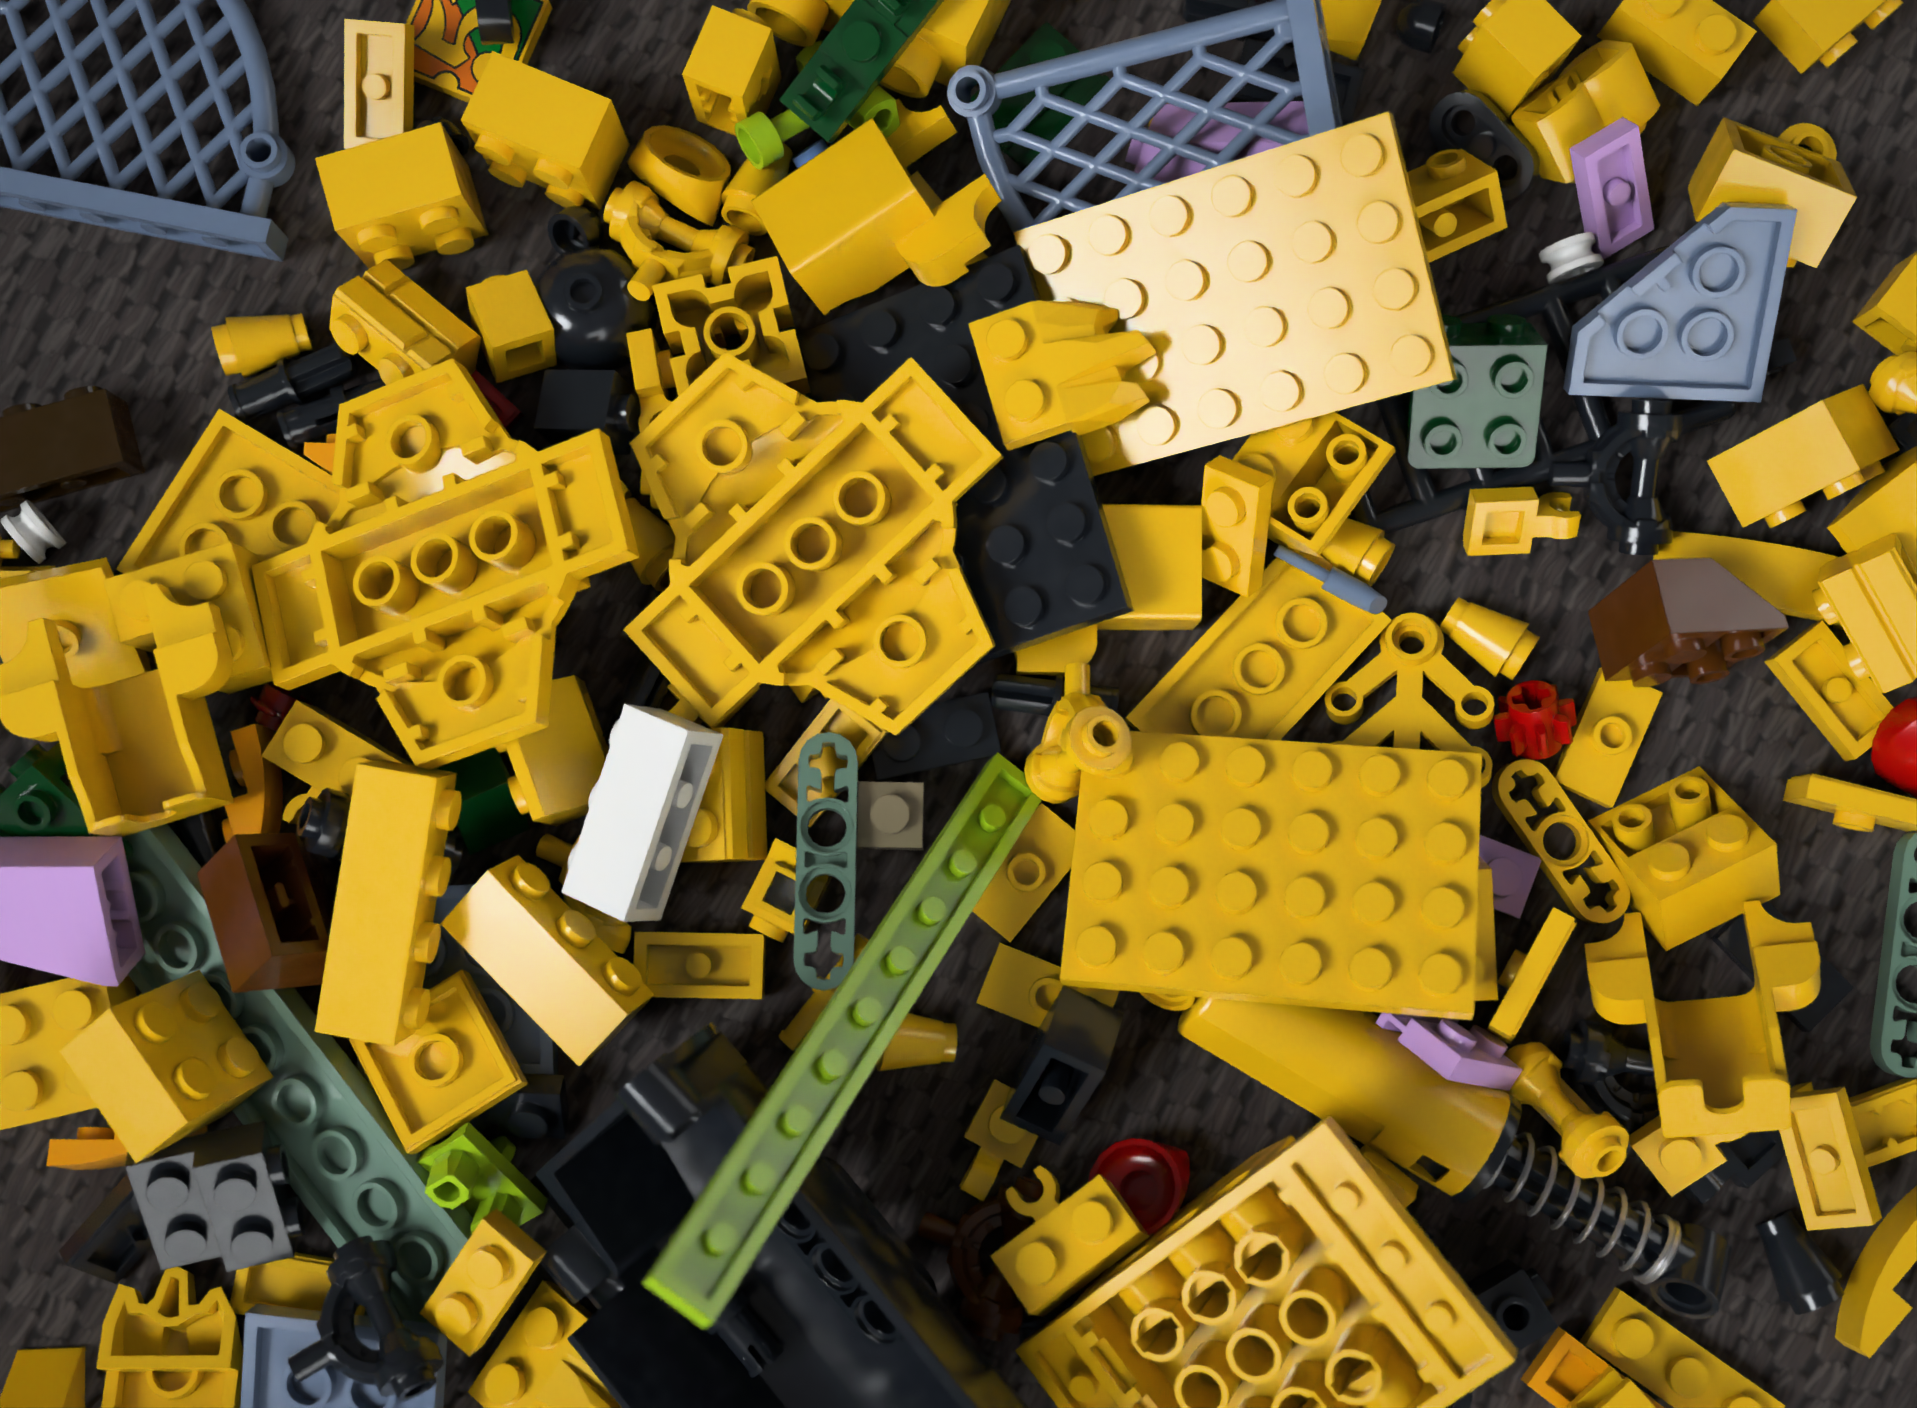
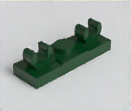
(854, 61)

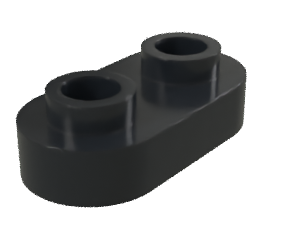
(1488, 141)

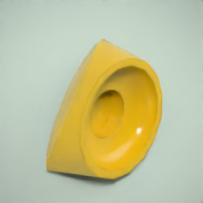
(682, 170)

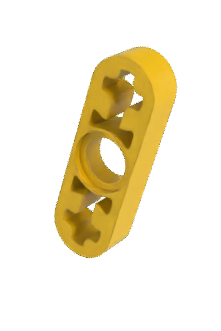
(1587, 844)

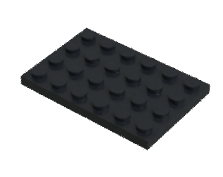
(1035, 522)

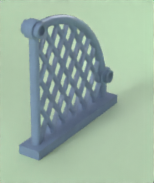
(1292, 22)
(261, 157)

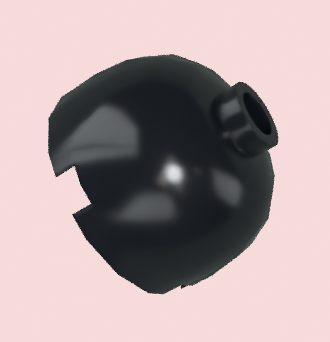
(592, 307)

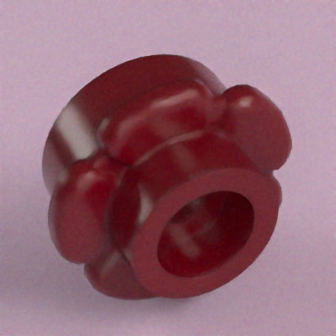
(274, 705)

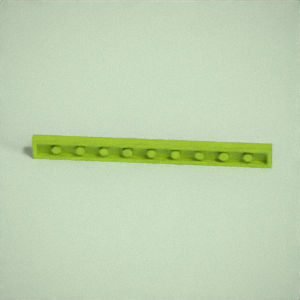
(841, 1049)

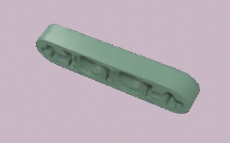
(818, 860)
(1897, 952)

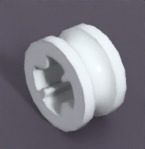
(1571, 257)
(32, 531)

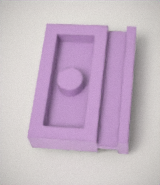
(1453, 1051)

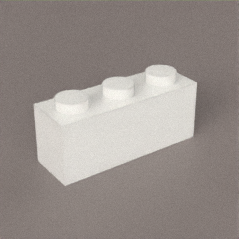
(641, 813)

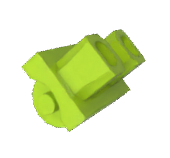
(480, 1177)

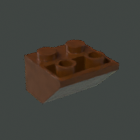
(1681, 623)
(268, 911)

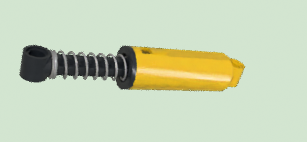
(1449, 1133)

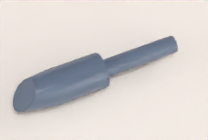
(1337, 582)

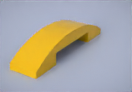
(1773, 571)
(1869, 1305)

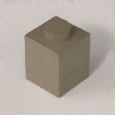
(890, 815)

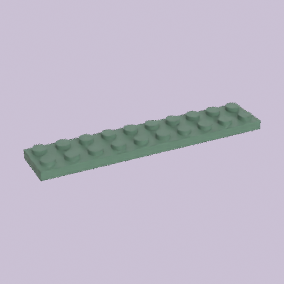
(317, 1104)

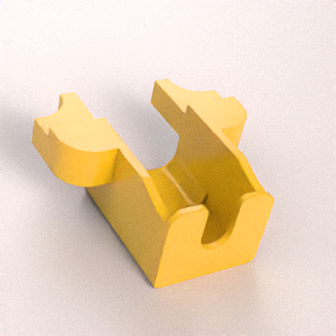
(859, 221)
(1163, 574)
(139, 745)
(1720, 1057)

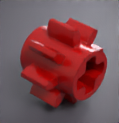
(1535, 720)

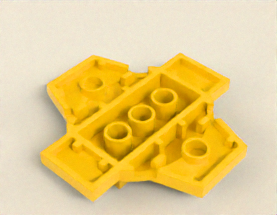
(813, 543)
(444, 564)

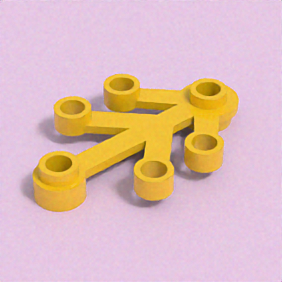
(1408, 712)

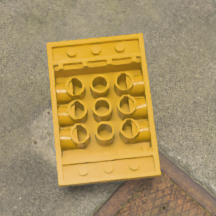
(1276, 1292)

